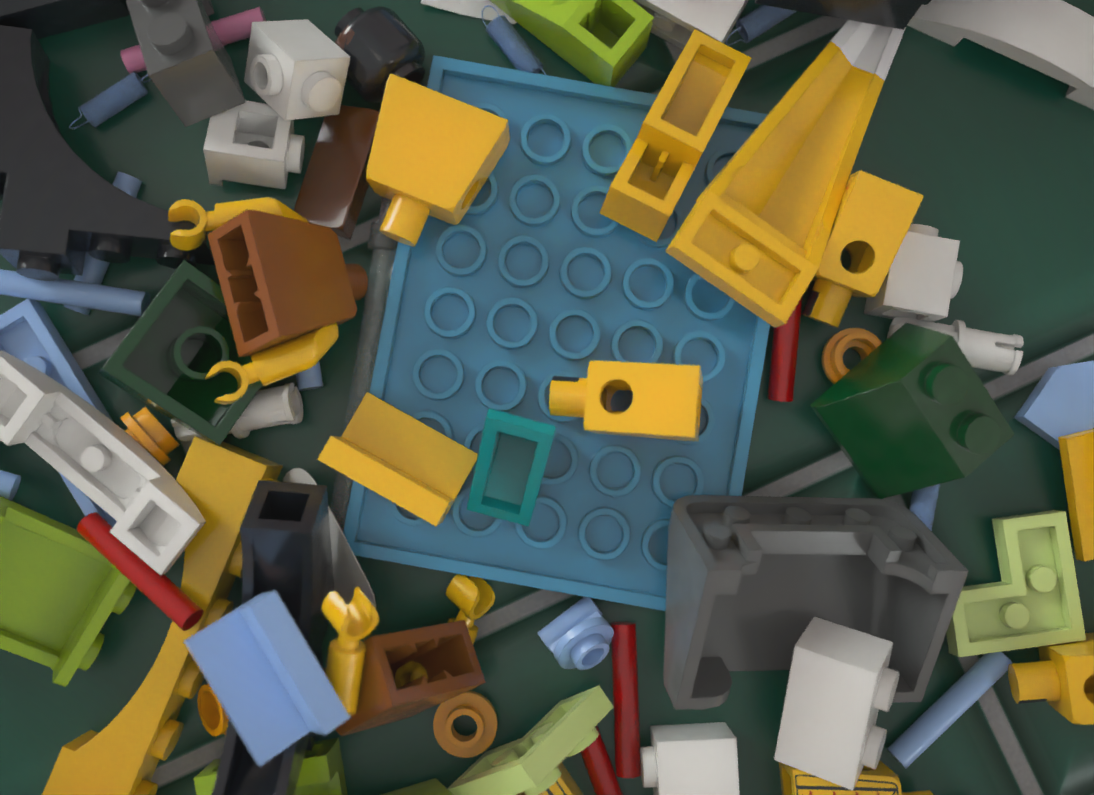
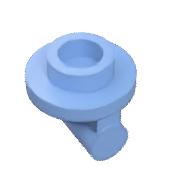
(578, 636)

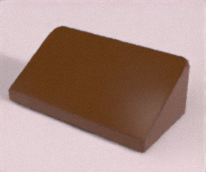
(337, 170)

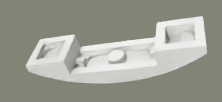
(1033, 32)
(101, 460)

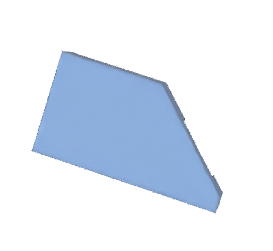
(1061, 402)

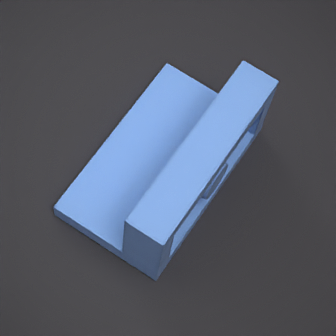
(266, 677)

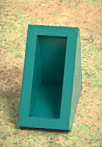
(510, 466)

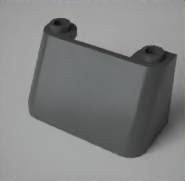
(761, 567)

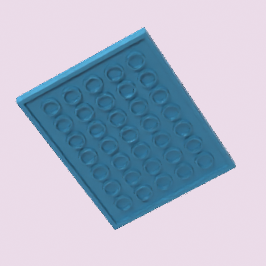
(535, 293)

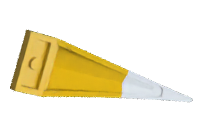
(774, 203)

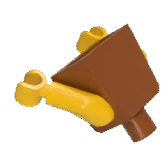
(278, 282)
(407, 669)

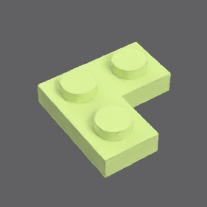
(1036, 595)
(533, 761)

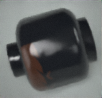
(378, 46)

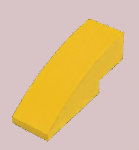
(674, 135)

